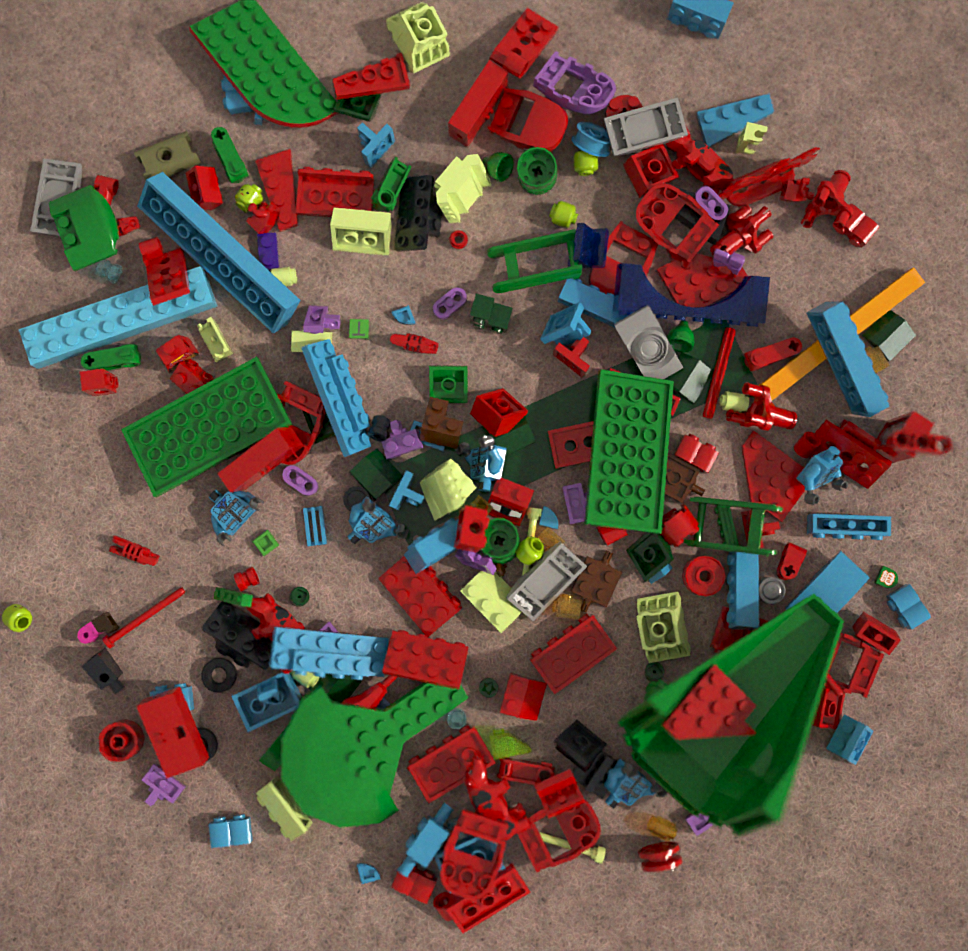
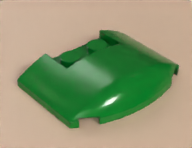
(85, 226)

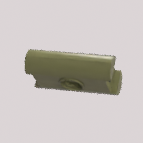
(180, 152)

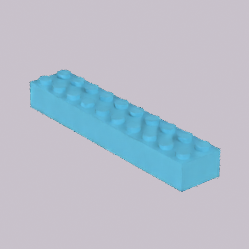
(112, 321)

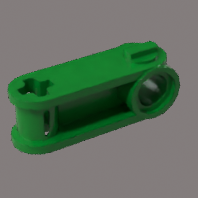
(228, 155)
(390, 185)
(113, 358)

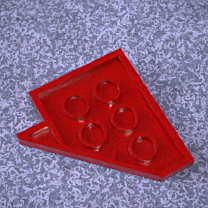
(698, 281)
(771, 475)
(711, 709)

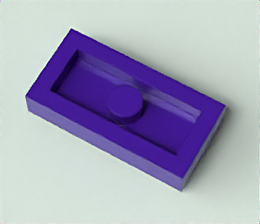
(268, 250)

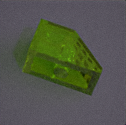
(507, 744)

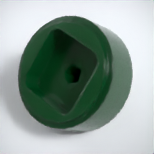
(299, 596)
(654, 671)
(488, 687)

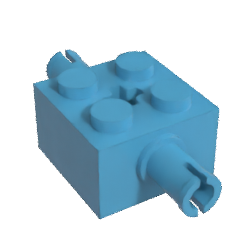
(426, 841)

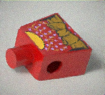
(176, 351)

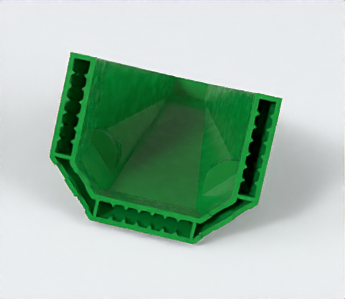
(747, 776)

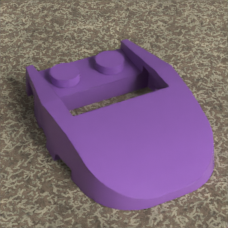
(589, 98)

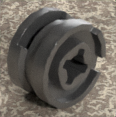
(771, 590)

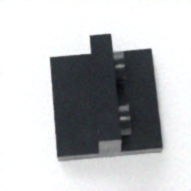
(579, 745)
(597, 775)

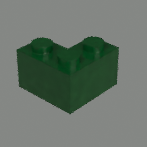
(490, 314)

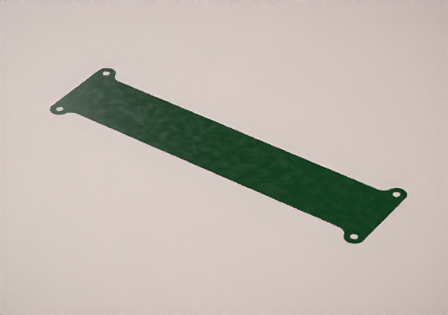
(559, 410)

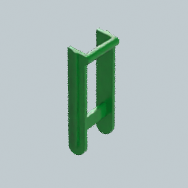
(510, 250)
(755, 530)

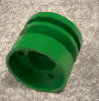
(531, 162)
(505, 531)

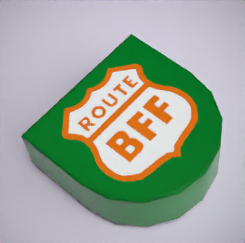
(886, 577)

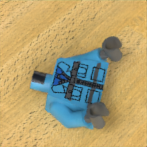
(485, 461)
(820, 471)
(231, 512)
(373, 523)
(629, 785)

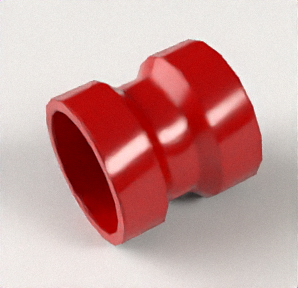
(246, 579)

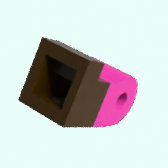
(92, 630)

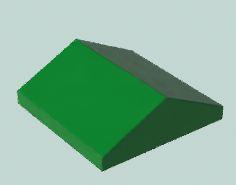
(449, 383)

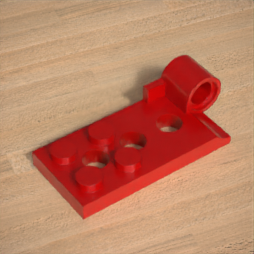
(506, 50)
(165, 271)
(575, 433)
(815, 443)
(454, 906)

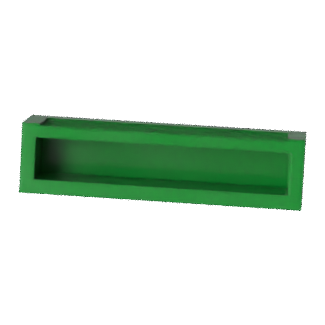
(726, 525)
(233, 597)

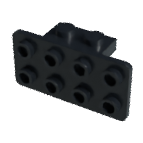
(417, 214)
(234, 636)

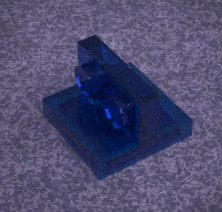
(590, 246)

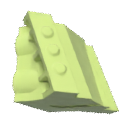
(419, 36)
(461, 186)
(446, 488)
(662, 627)

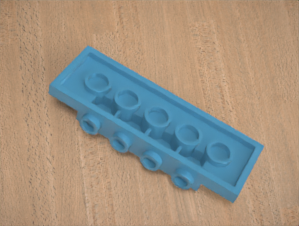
(338, 396)
(328, 653)

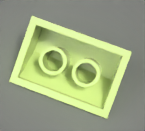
(361, 231)
(489, 596)
(283, 809)

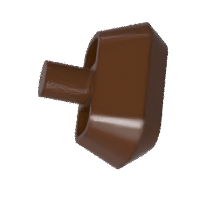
(500, 569)

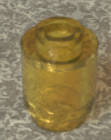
(662, 828)

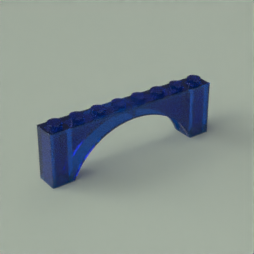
(744, 304)

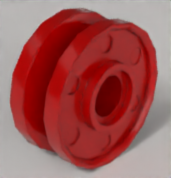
(715, 577)
(660, 856)

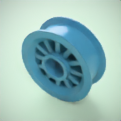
(592, 139)

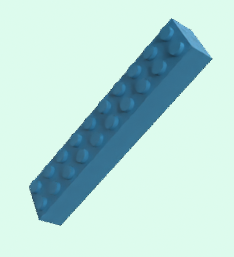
(217, 252)

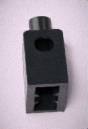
(99, 666)

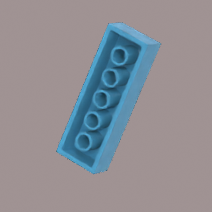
(848, 358)

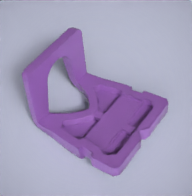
(733, 262)

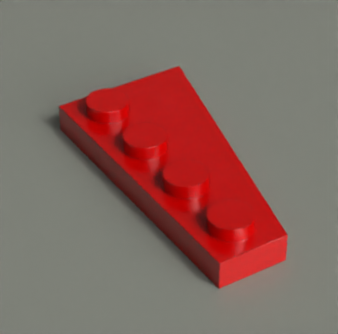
(382, 77)
(279, 185)

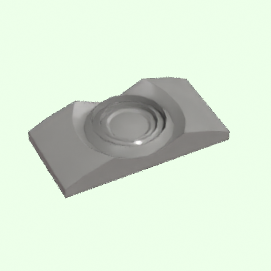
(645, 127)
(55, 181)
(648, 344)
(545, 580)

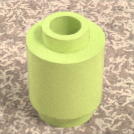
(285, 275)
(734, 401)
(306, 680)

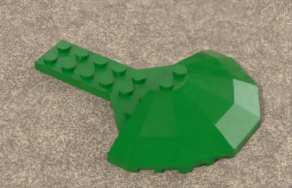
(346, 756)

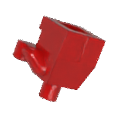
(796, 192)
(263, 218)

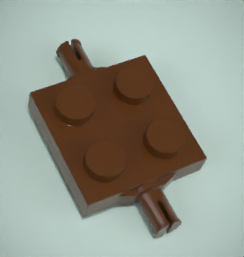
(681, 479)
(596, 581)

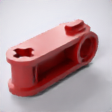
(772, 353)
(523, 770)

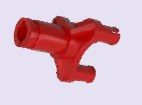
(830, 201)
(744, 231)
(762, 411)

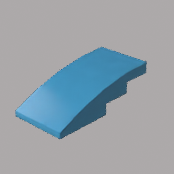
(834, 583)

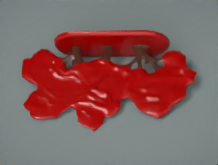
(765, 180)

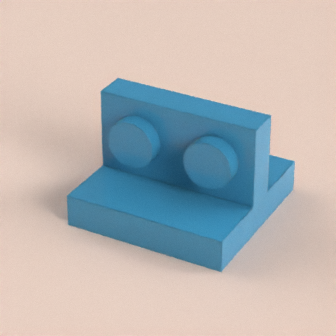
(374, 144)
(566, 326)
(404, 491)
(850, 739)

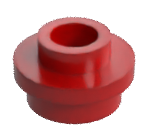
(458, 233)

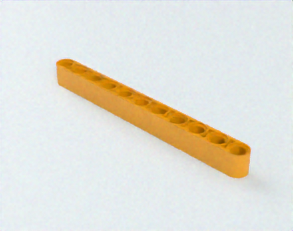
(862, 317)

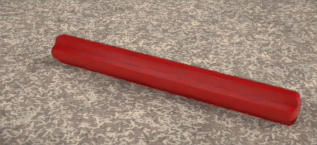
(719, 373)

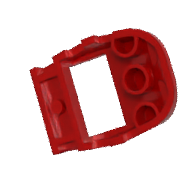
(543, 126)
(660, 208)
(631, 239)
(309, 403)
(865, 669)
(579, 826)
(466, 873)

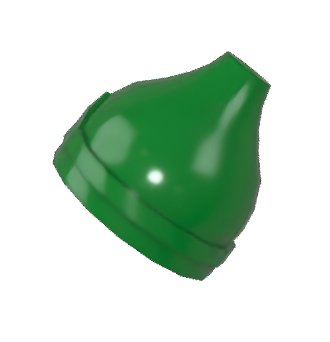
(499, 165)
(681, 337)

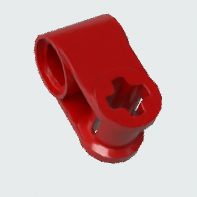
(791, 557)

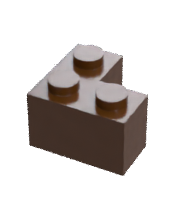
(439, 428)

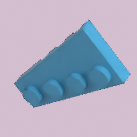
(725, 120)

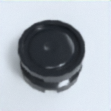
(354, 496)

